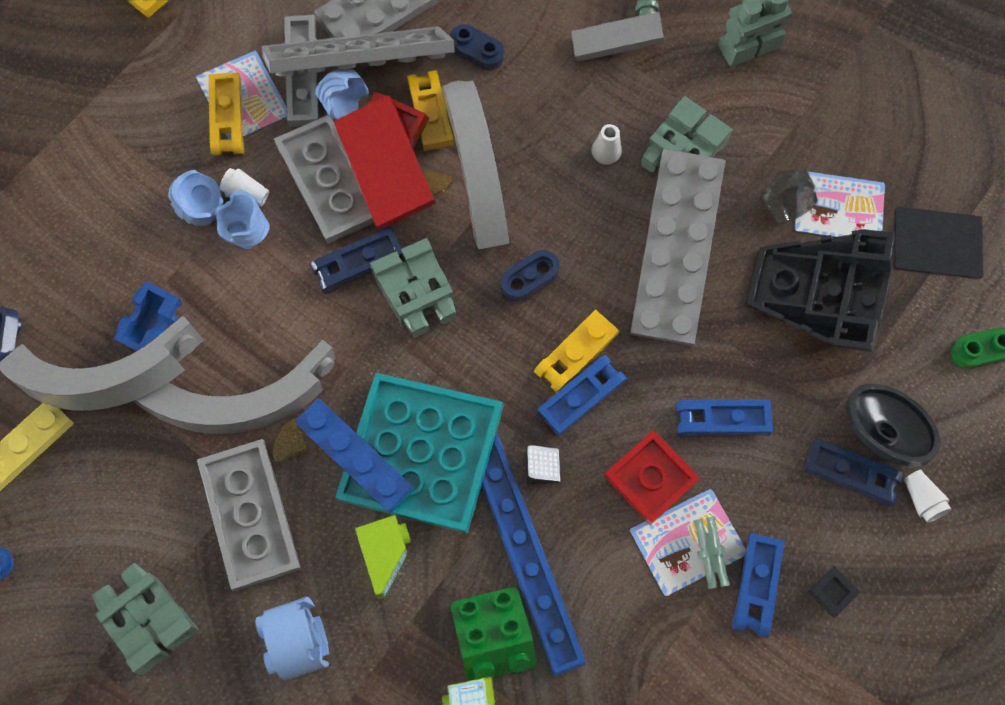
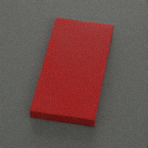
(384, 162)

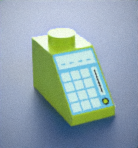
(383, 551)
(470, 693)

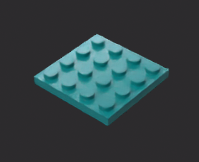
(434, 442)

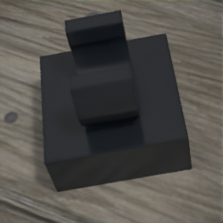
(834, 592)

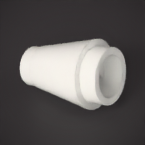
(607, 145)
(238, 180)
(927, 497)

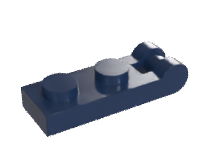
(354, 259)
(853, 471)

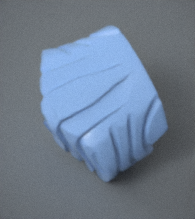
(341, 92)
(195, 198)
(241, 221)

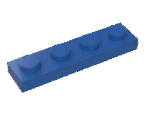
(354, 456)

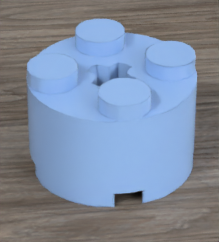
(293, 639)

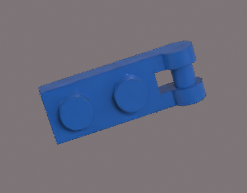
(581, 395)
(725, 417)
(758, 584)

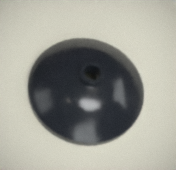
(892, 425)

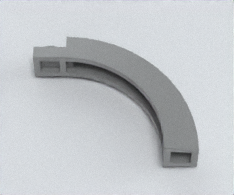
(477, 163)
(106, 384)
(247, 410)

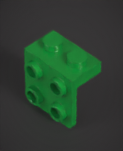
(493, 634)

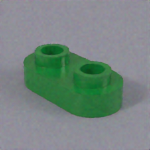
(986, 349)

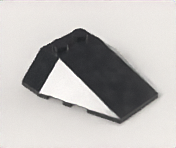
(827, 286)

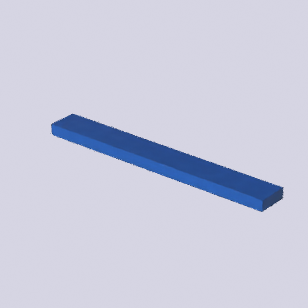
(530, 564)

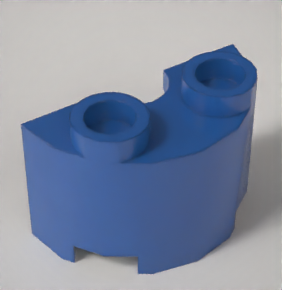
(152, 316)

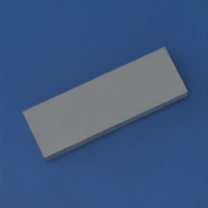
(617, 36)

